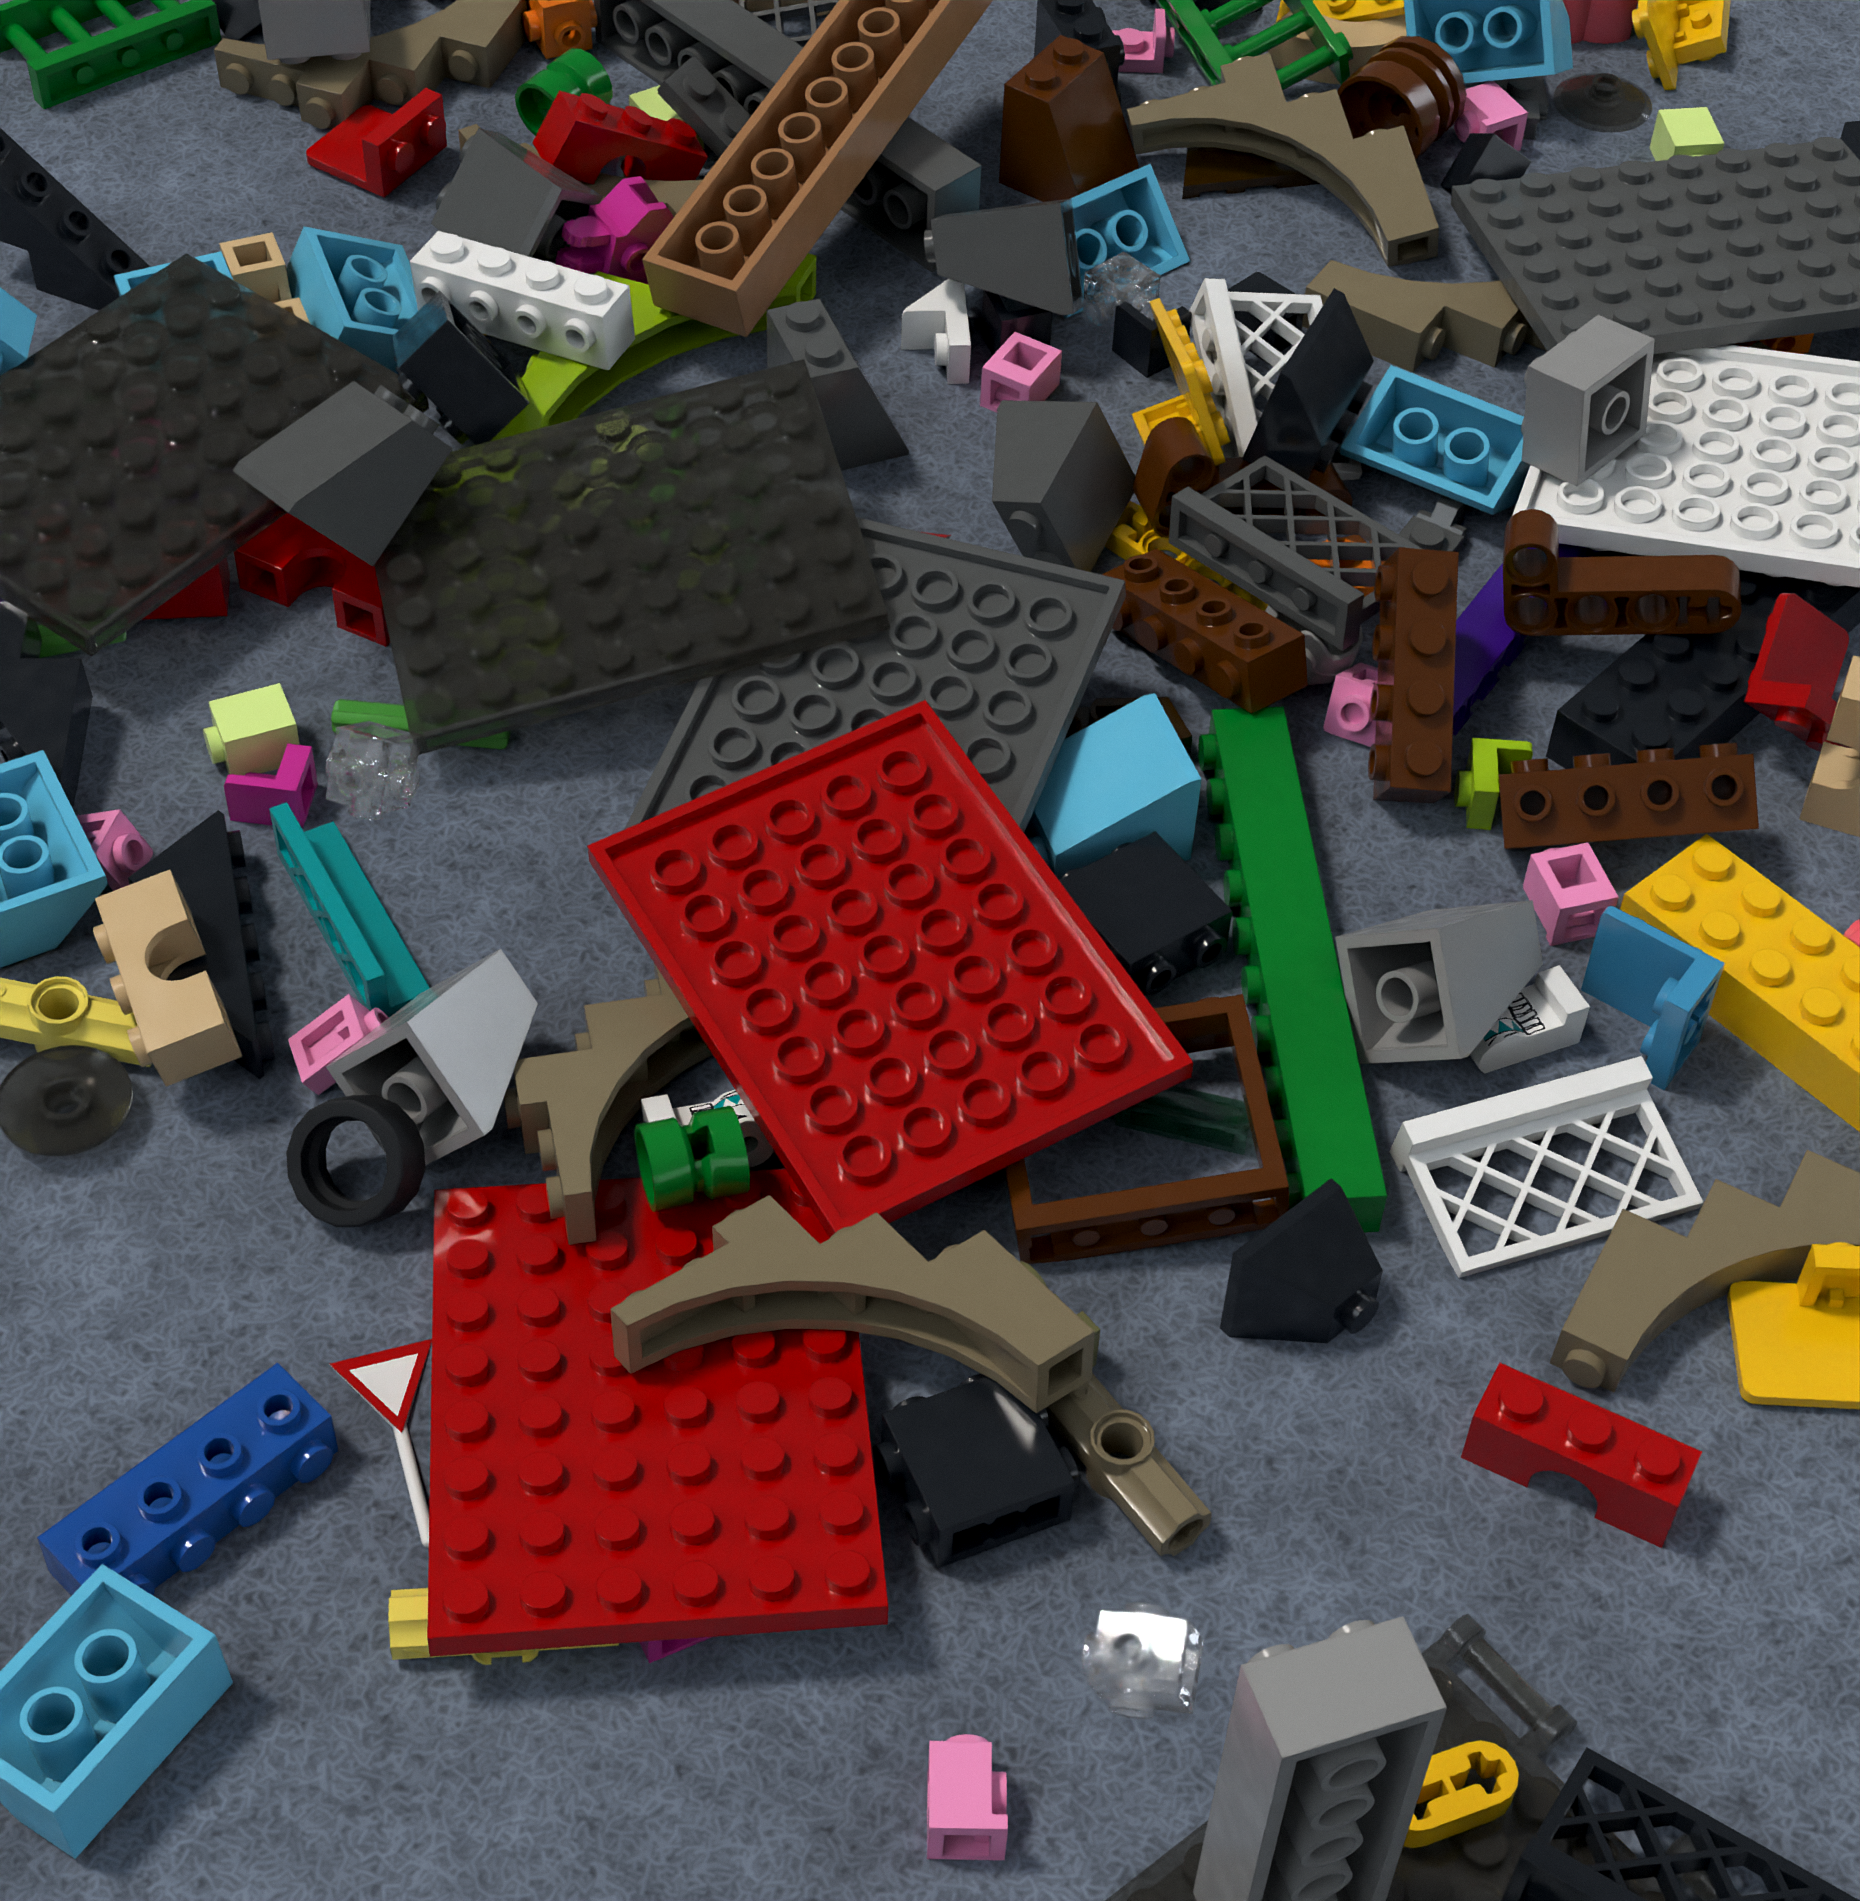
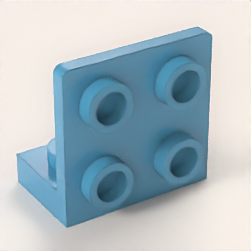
(1655, 983)

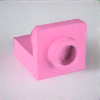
(1147, 49)
(1350, 705)
(116, 845)
(329, 1038)

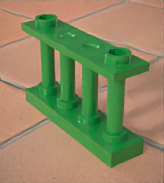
(1200, 32)
(109, 56)

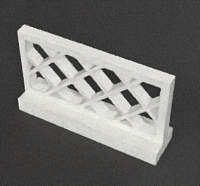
(1219, 345)
(1513, 1124)

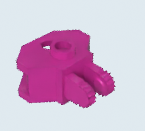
(616, 232)

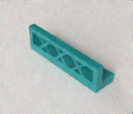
(347, 913)

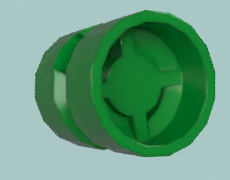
(571, 72)
(668, 1155)

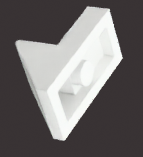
(941, 324)

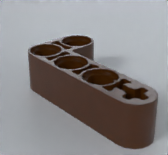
(1178, 459)
(1689, 590)

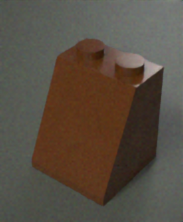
(1063, 125)

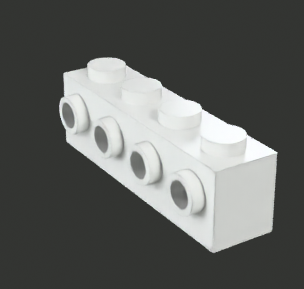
(527, 299)

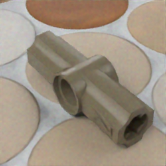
(1141, 1486)

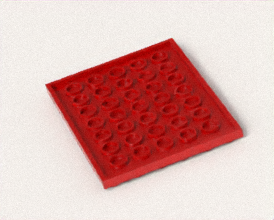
(886, 969)
(644, 1501)

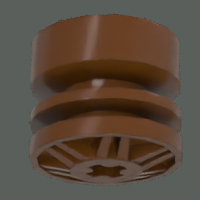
(1405, 85)

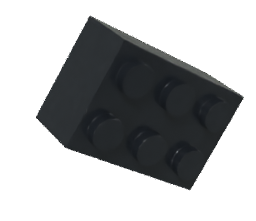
(459, 371)

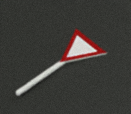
(389, 1385)

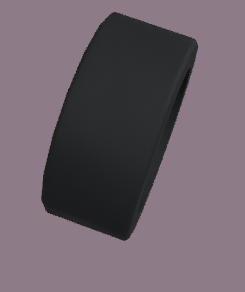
(308, 1161)

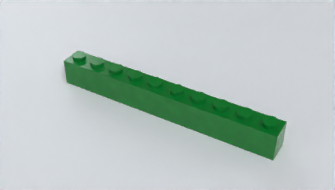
(1290, 960)

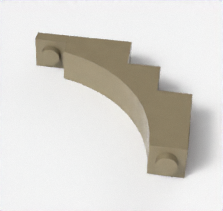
(1658, 1276)

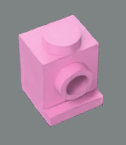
(1492, 111)
(1020, 372)
(1568, 892)
(965, 1801)

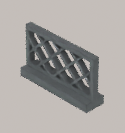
(1281, 569)

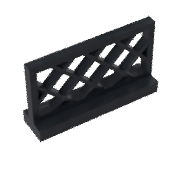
(1552, 1875)

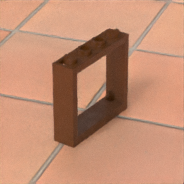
(1174, 1209)

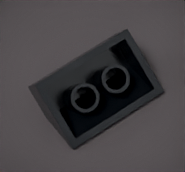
(1316, 393)

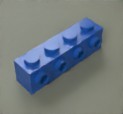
(196, 1487)

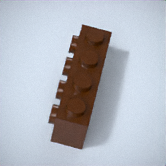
(1209, 631)
(1414, 676)
(1628, 800)

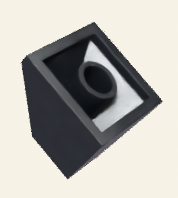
(1304, 1275)

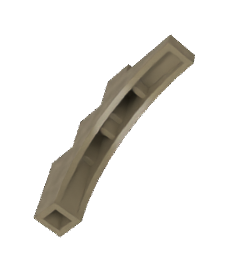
(462, 42)
(1311, 134)
(1414, 319)
(582, 1099)
(866, 1280)

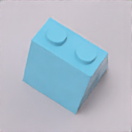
(1115, 788)

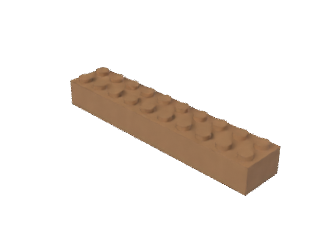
(802, 157)

